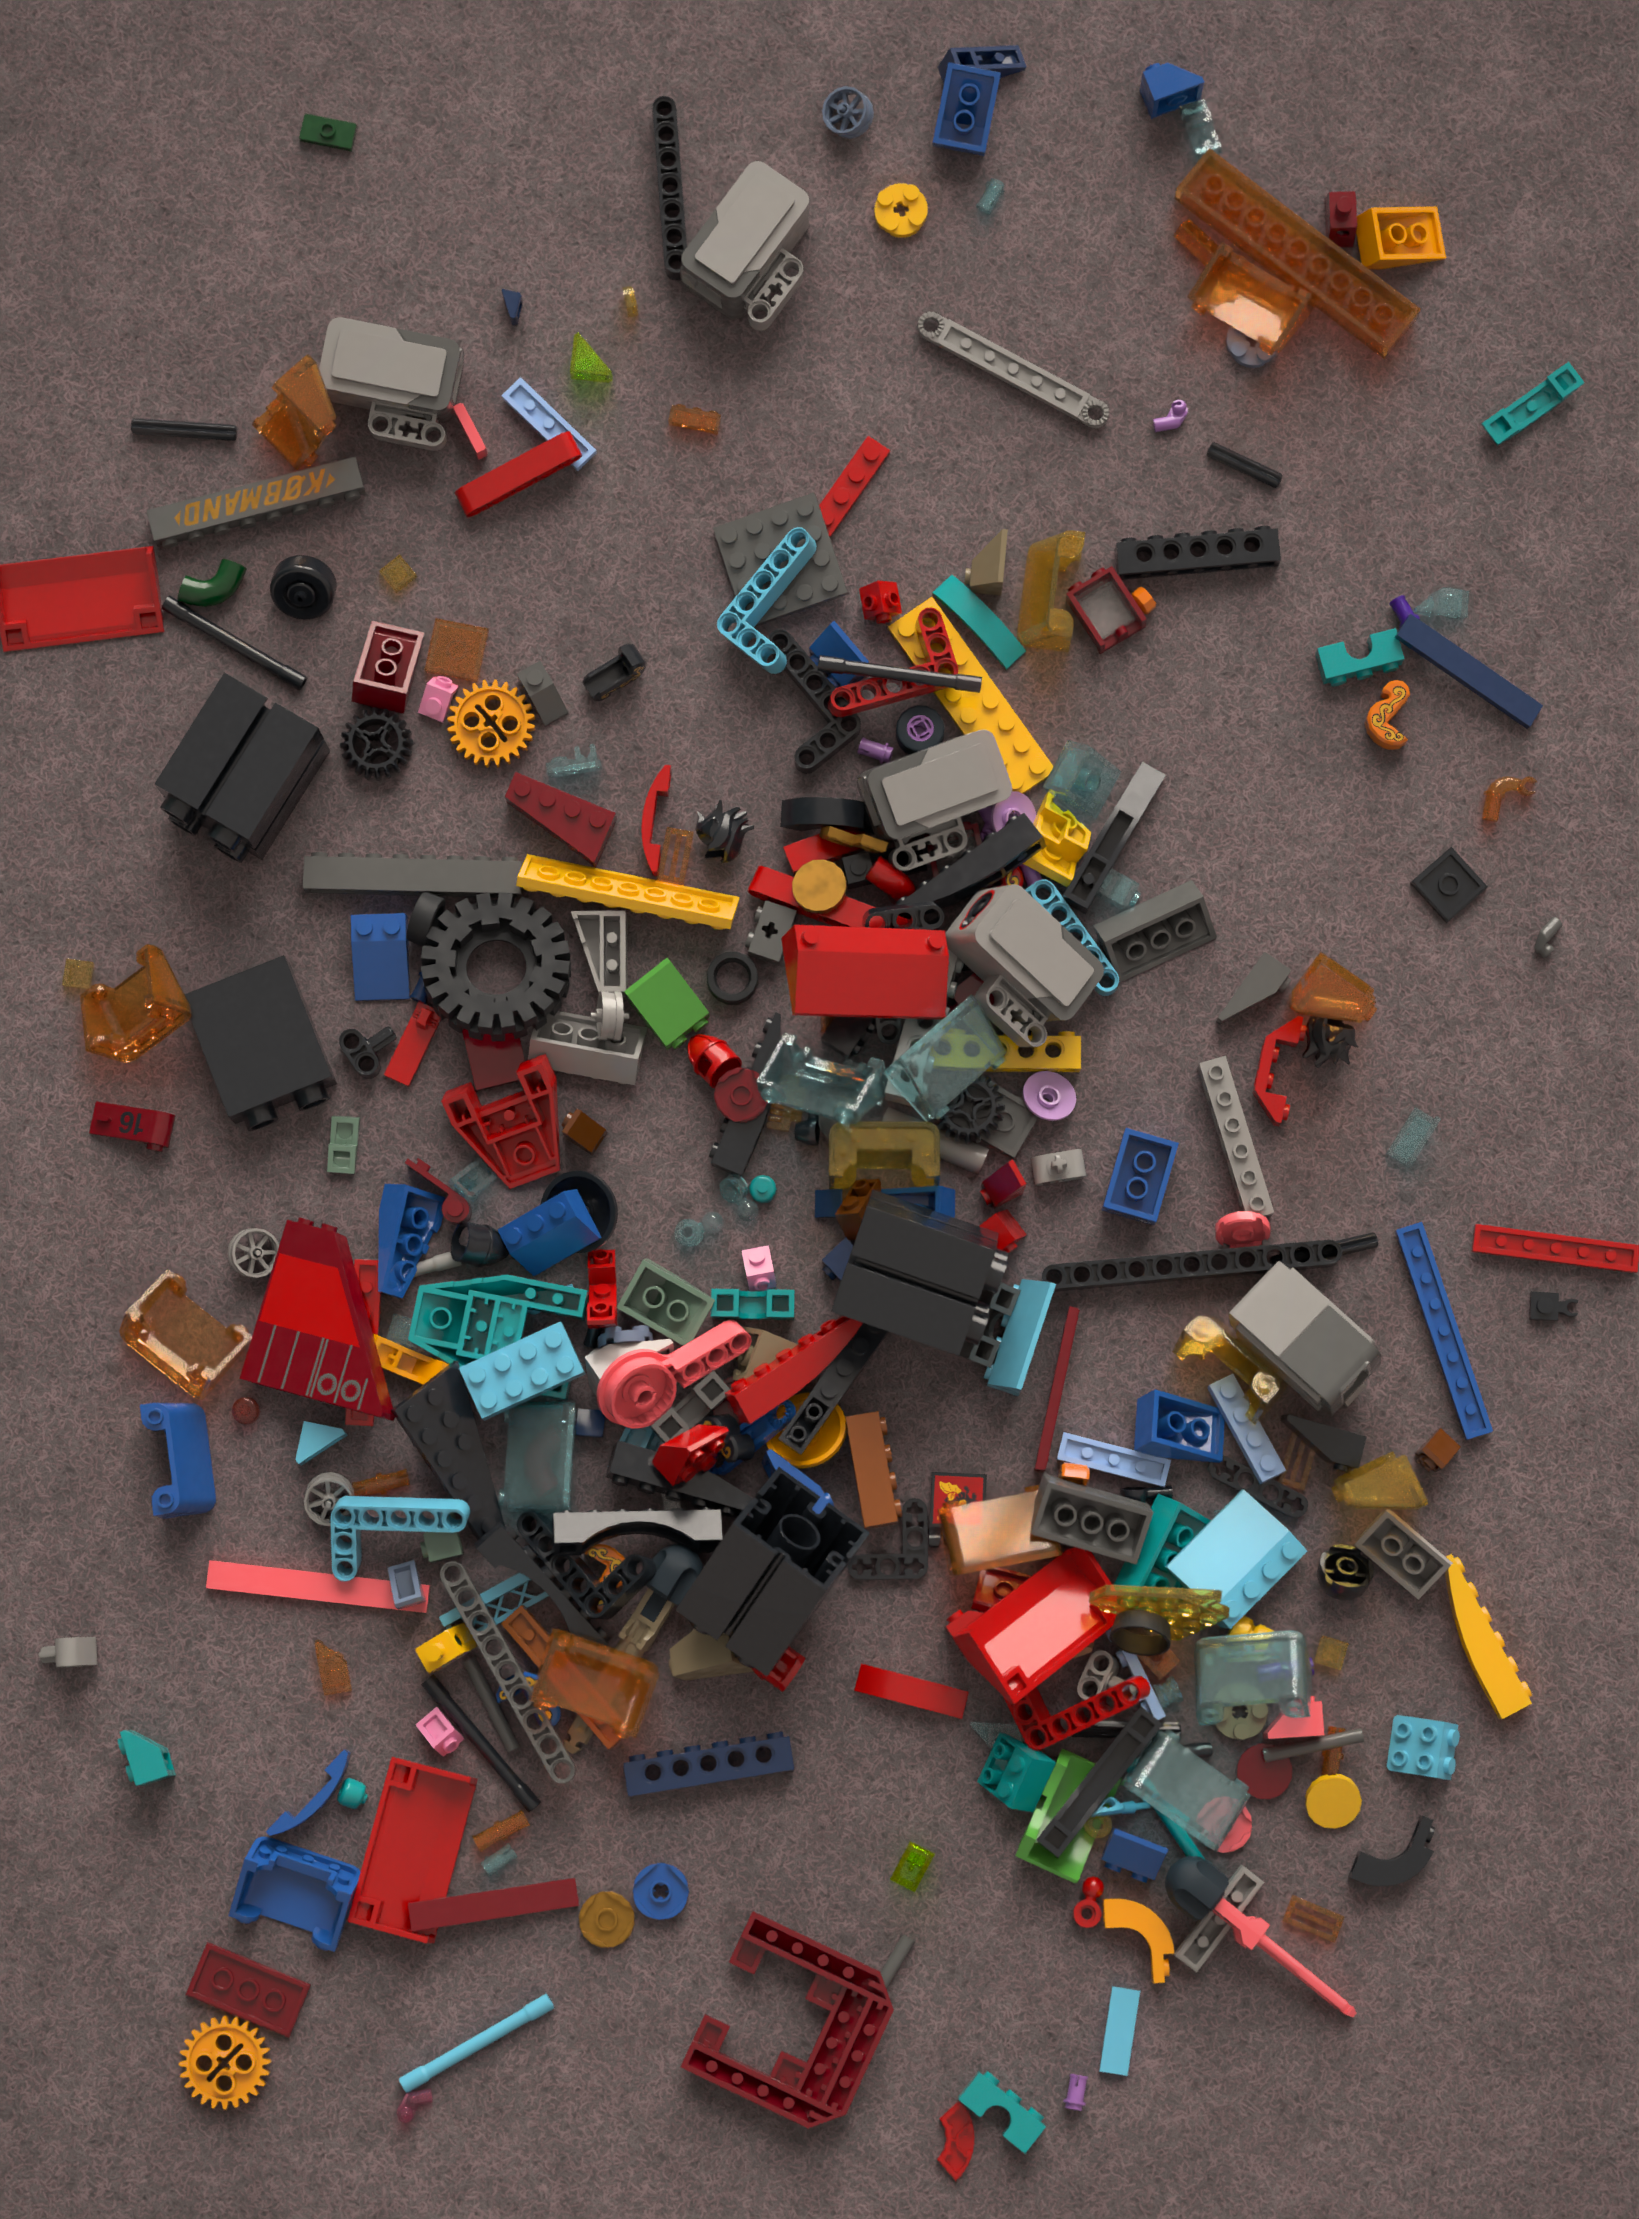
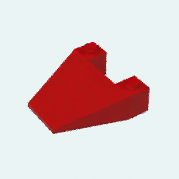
(516, 1132)

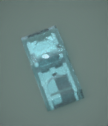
(1200, 128)

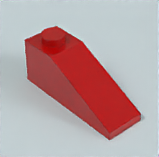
(1003, 1185)

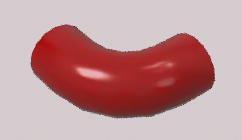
(890, 880)

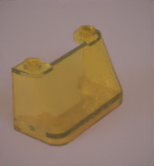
(1039, 622)
(884, 1147)
(1212, 1335)
(1381, 1484)

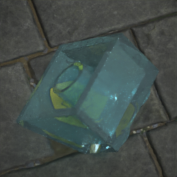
(1082, 778)

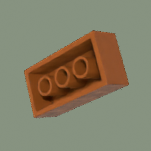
(871, 1470)

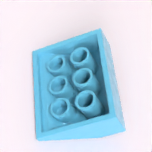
(1020, 1336)
(1238, 1553)

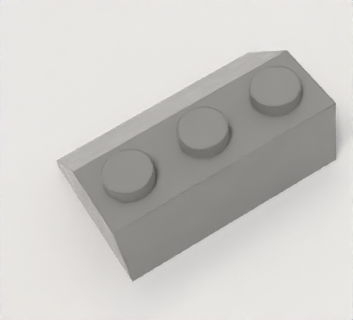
(1402, 1553)

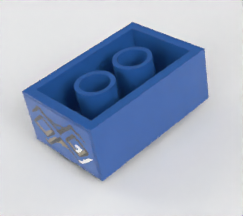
(1140, 1176)

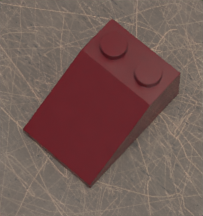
(387, 667)

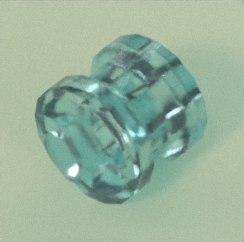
(1167, 1692)

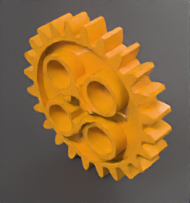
(472, 737)
(242, 2080)

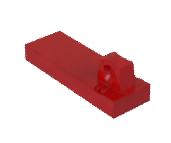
(413, 1044)

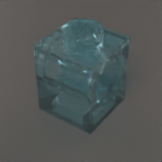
(1119, 890)

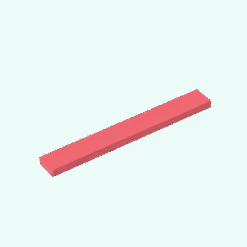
(305, 1585)

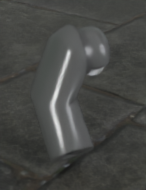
(1545, 934)

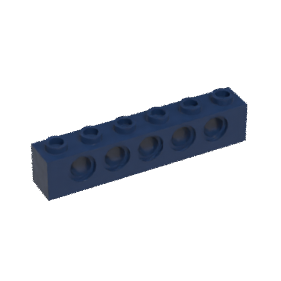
(638, 1783)

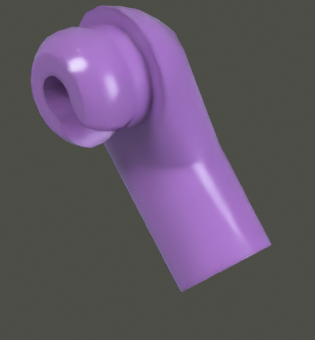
(986, 816)

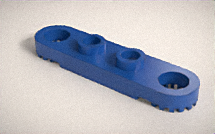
(761, 1432)

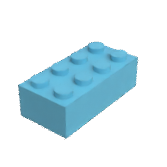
(522, 1371)

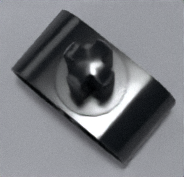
(366, 1049)

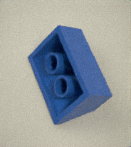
(550, 1232)

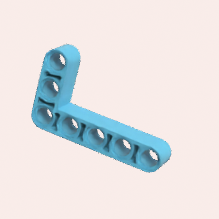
(765, 599)
(1072, 924)
(387, 1521)

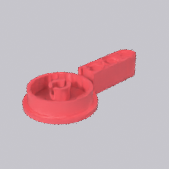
(643, 1382)

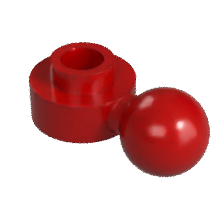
(1092, 1889)

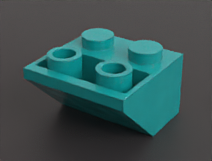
(146, 1758)
(1016, 1773)

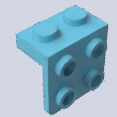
(1423, 1747)

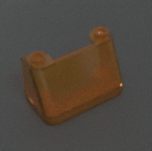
(1250, 300)
(299, 414)
(1332, 993)
(136, 1013)
(182, 1336)
(992, 1533)
(595, 1682)

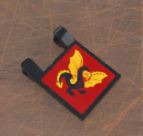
(951, 1487)

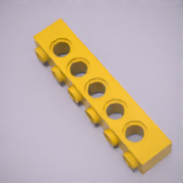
(1067, 1061)

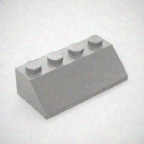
(575, 1048)

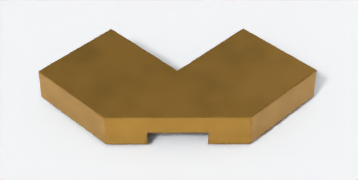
(850, 840)

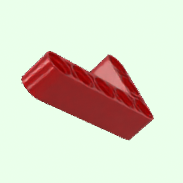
(908, 690)
(1073, 1715)

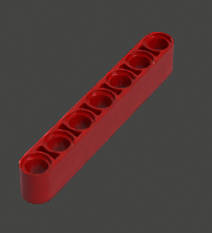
(777, 888)

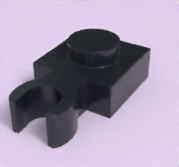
(1546, 1306)

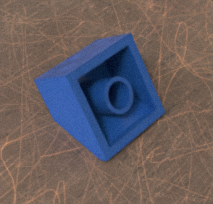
(1168, 88)
(837, 644)
(1133, 1854)

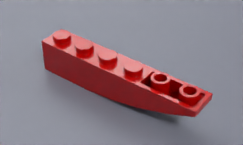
(790, 1371)

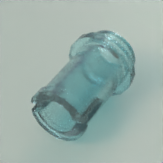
(993, 190)
(499, 1859)

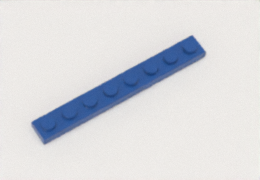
(1443, 1331)

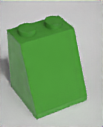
(667, 1005)

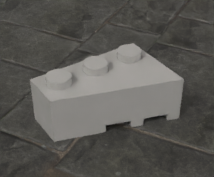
(605, 947)

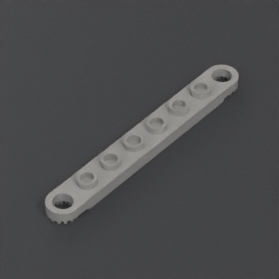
(1013, 369)

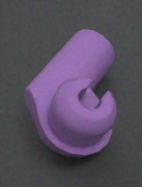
(1174, 418)

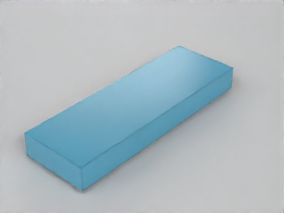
(1119, 2030)

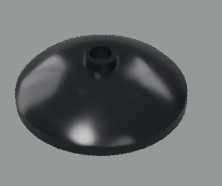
(595, 1195)

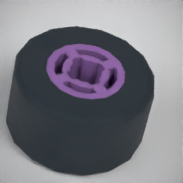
(917, 739)

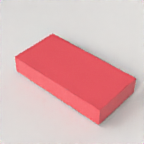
(470, 431)

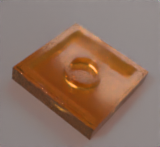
(456, 650)

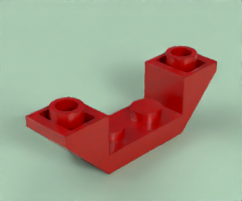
(1271, 1103)
(602, 1289)

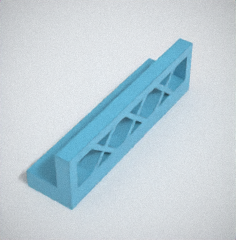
(490, 1596)

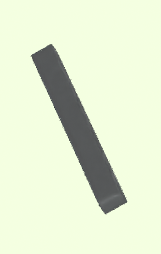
(496, 1663)

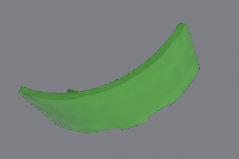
(1063, 1781)

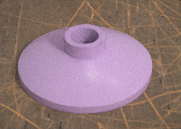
(1012, 806)
(1053, 1087)

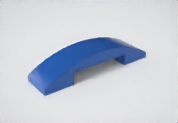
(336, 1771)

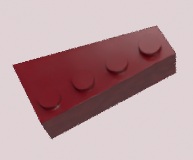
(564, 816)

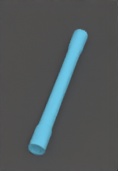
(528, 2013)

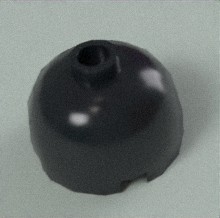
(1344, 1572)

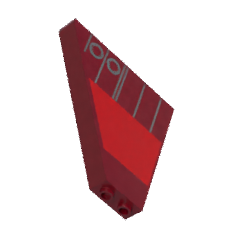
(316, 1327)

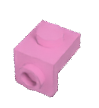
(437, 698)
(759, 1268)

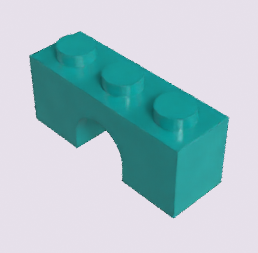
(1337, 665)
(753, 1305)
(1023, 2125)

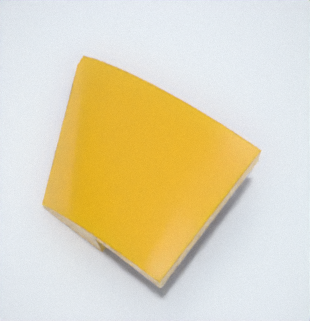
(1065, 842)

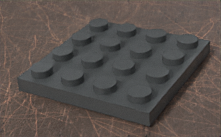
(753, 538)

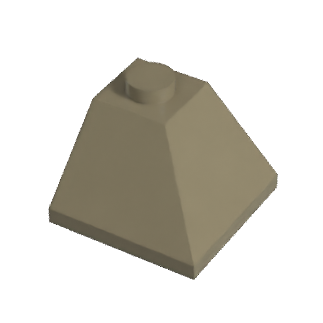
(988, 567)

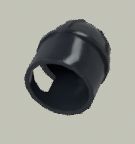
(483, 1246)

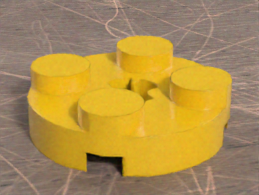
(909, 197)

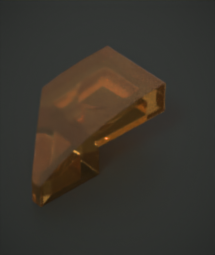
(332, 1670)

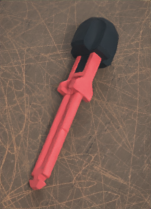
(1199, 1887)

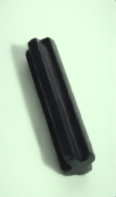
(1244, 465)

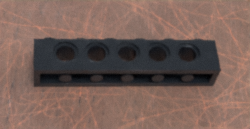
(1212, 561)

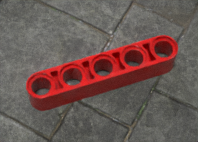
(518, 474)

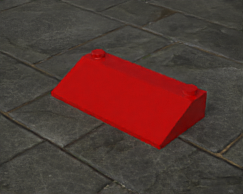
(79, 598)
(866, 972)
(1038, 1625)
(411, 1846)

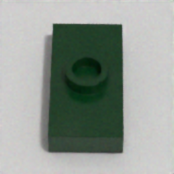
(328, 132)

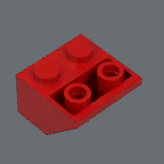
(690, 1452)

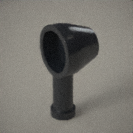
(808, 1130)
(1142, 1493)

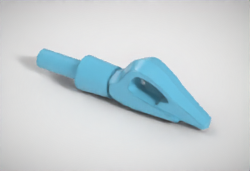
(1117, 1807)

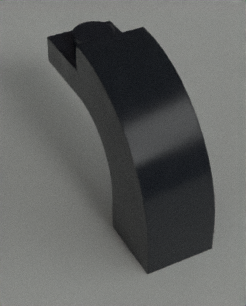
(820, 812)
(1400, 1868)

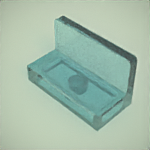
(1412, 1137)

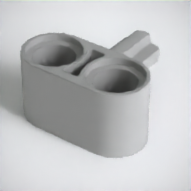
(1058, 1167)
(71, 1652)
(1103, 1679)

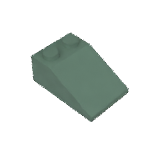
(665, 1302)

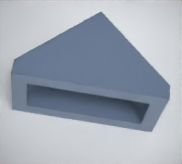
(406, 1585)

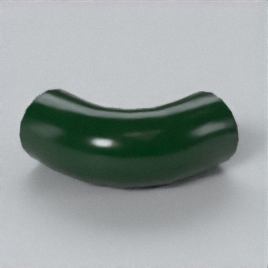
(214, 590)

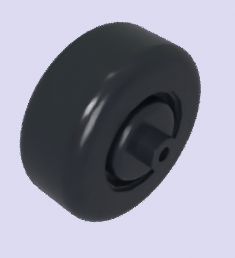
(303, 587)

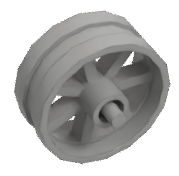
(609, 1015)
(252, 1252)
(328, 1497)

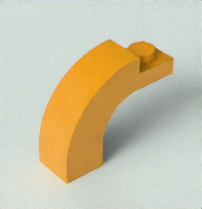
(406, 1361)
(1133, 1915)

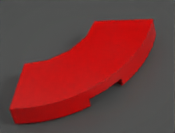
(959, 2140)

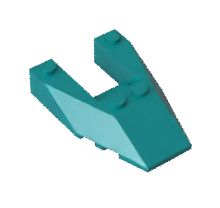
(486, 1314)

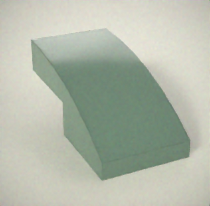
(343, 1144)

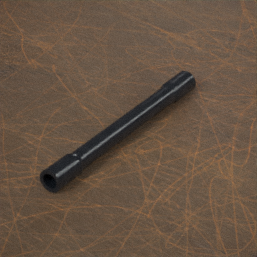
(282, 671)
(958, 681)
(443, 1698)

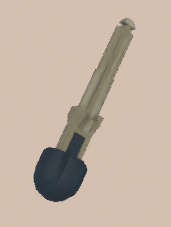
(675, 1573)

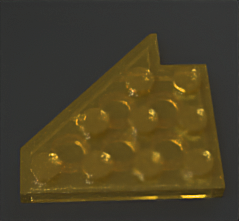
(1183, 1608)

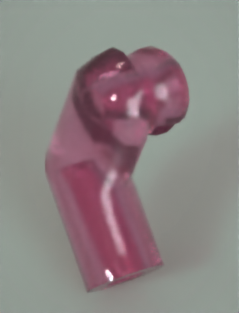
(410, 2103)

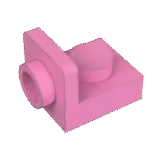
(440, 1732)

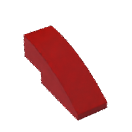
(816, 849)

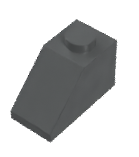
(542, 693)

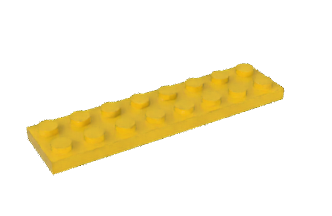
(978, 711)
(628, 892)

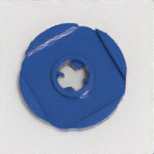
(659, 1907)

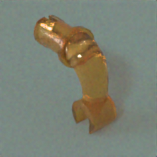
(1497, 790)

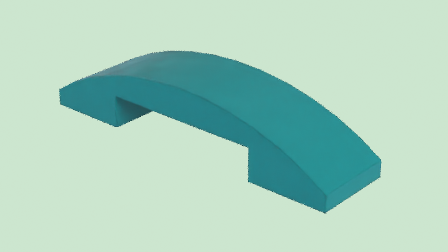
(1533, 404)
(980, 621)

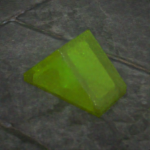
(586, 363)
(912, 1866)

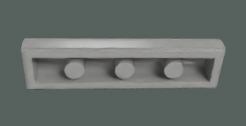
(968, 1157)
(1211, 1929)

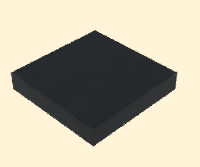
(1448, 885)

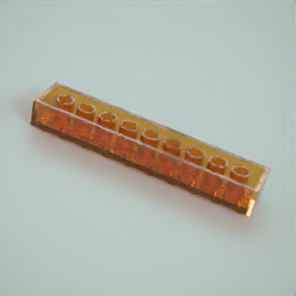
(1296, 253)

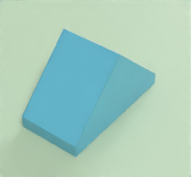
(316, 1439)

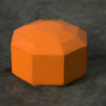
(1144, 600)

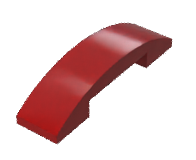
(659, 787)
(911, 1691)

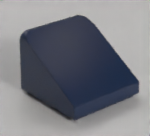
(513, 302)
(827, 1202)
(590, 1423)

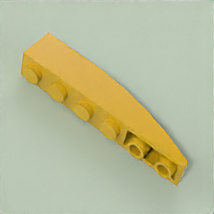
(1483, 1646)

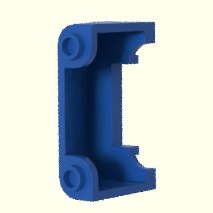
(189, 1459)
(296, 1890)

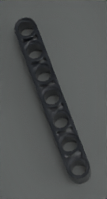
(667, 176)

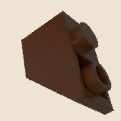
(583, 1131)
(854, 1206)
(1437, 1451)

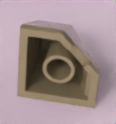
(762, 1350)
(703, 1657)

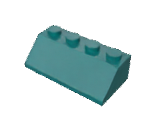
(1168, 1533)

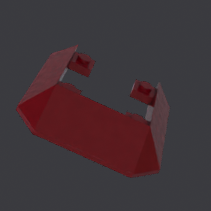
(831, 2076)

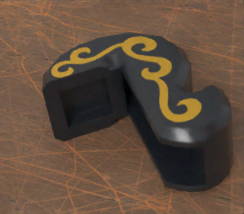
(615, 673)
(737, 1445)

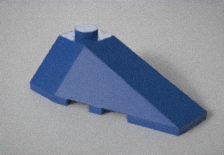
(405, 1228)

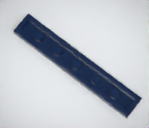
(1468, 671)

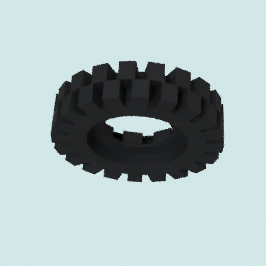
(490, 920)

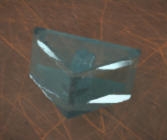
(473, 1180)

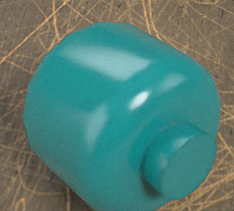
(762, 1189)
(352, 1793)

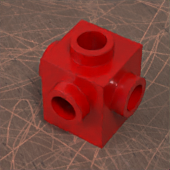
(880, 601)

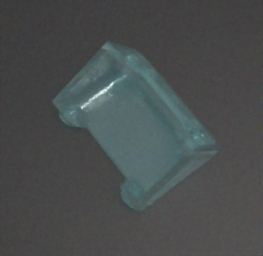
(947, 1059)
(819, 1085)
(539, 1457)
(1250, 1672)
(1187, 1789)

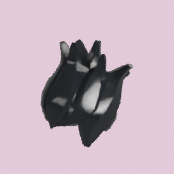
(723, 832)
(1329, 1040)

